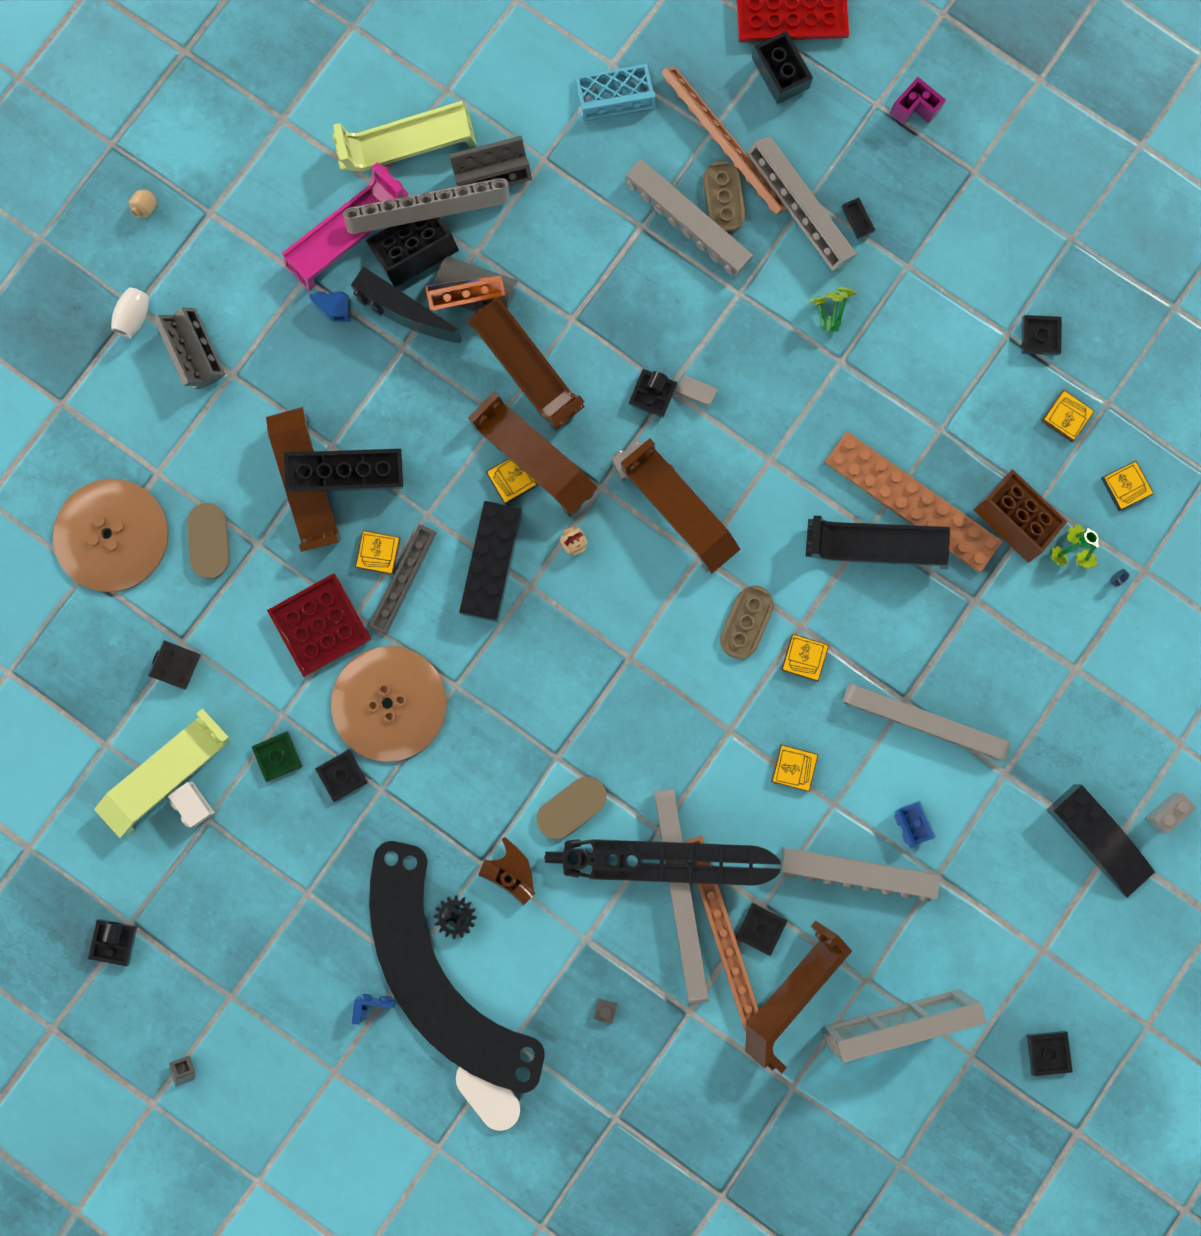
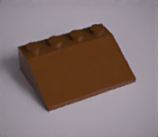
(1020, 516)

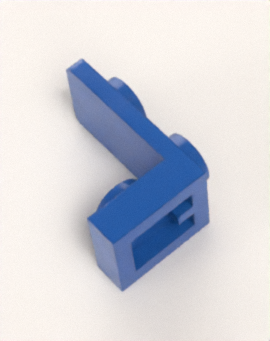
(360, 1010)

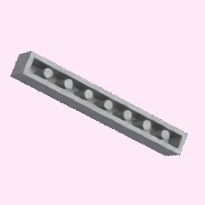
(801, 203)
(688, 218)
(860, 873)

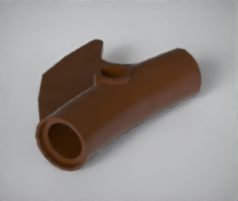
(512, 864)

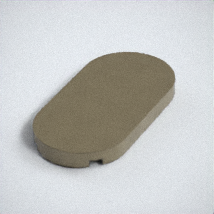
(724, 196)
(208, 540)
(746, 622)
(571, 807)

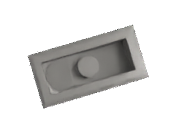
(696, 391)

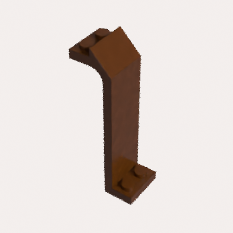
(525, 363)
(533, 454)
(680, 506)
(309, 509)
(794, 996)

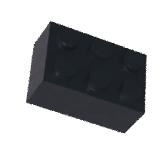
(782, 67)

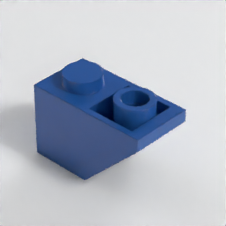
(333, 306)

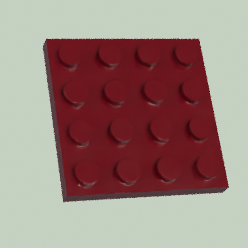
(319, 625)

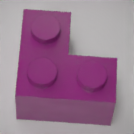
(920, 99)

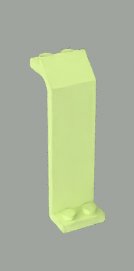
(403, 138)
(161, 774)

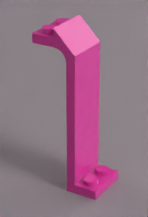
(330, 238)

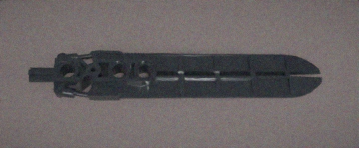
(668, 872)

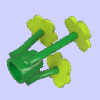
(1079, 537)

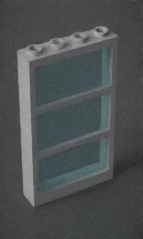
(903, 1025)

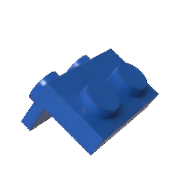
(914, 824)

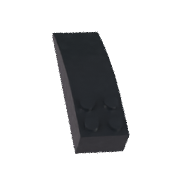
(400, 308)
(343, 470)
(1101, 839)

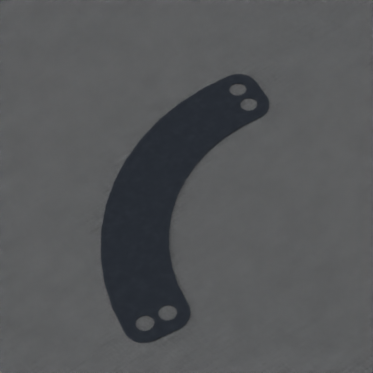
(424, 989)

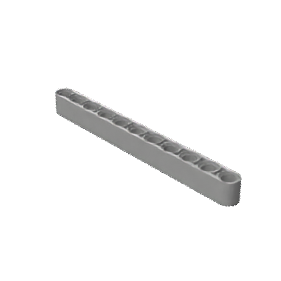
(682, 903)

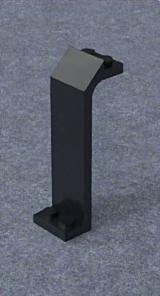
(878, 543)

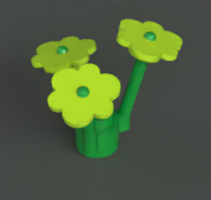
(833, 322)

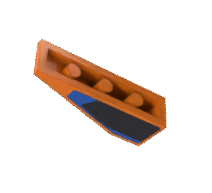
(463, 292)

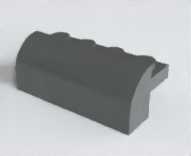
(492, 161)
(457, 270)
(190, 348)

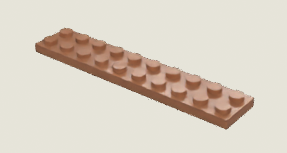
(911, 500)

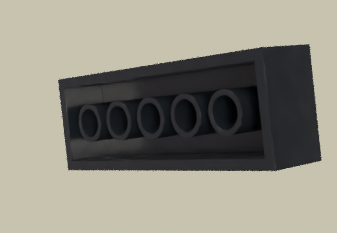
(491, 561)

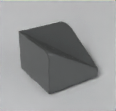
(182, 1071)

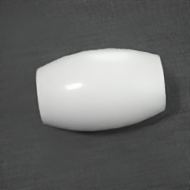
(130, 312)

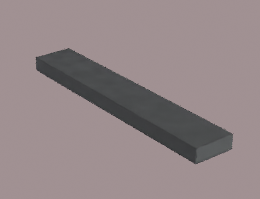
(402, 579)

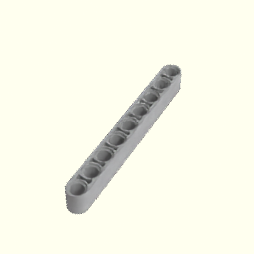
(426, 206)
(926, 722)

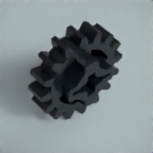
(443, 921)

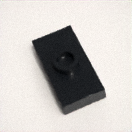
(858, 218)

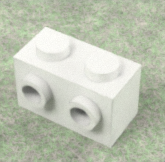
(190, 805)

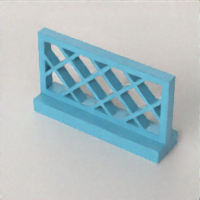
(617, 103)

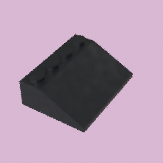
(412, 248)

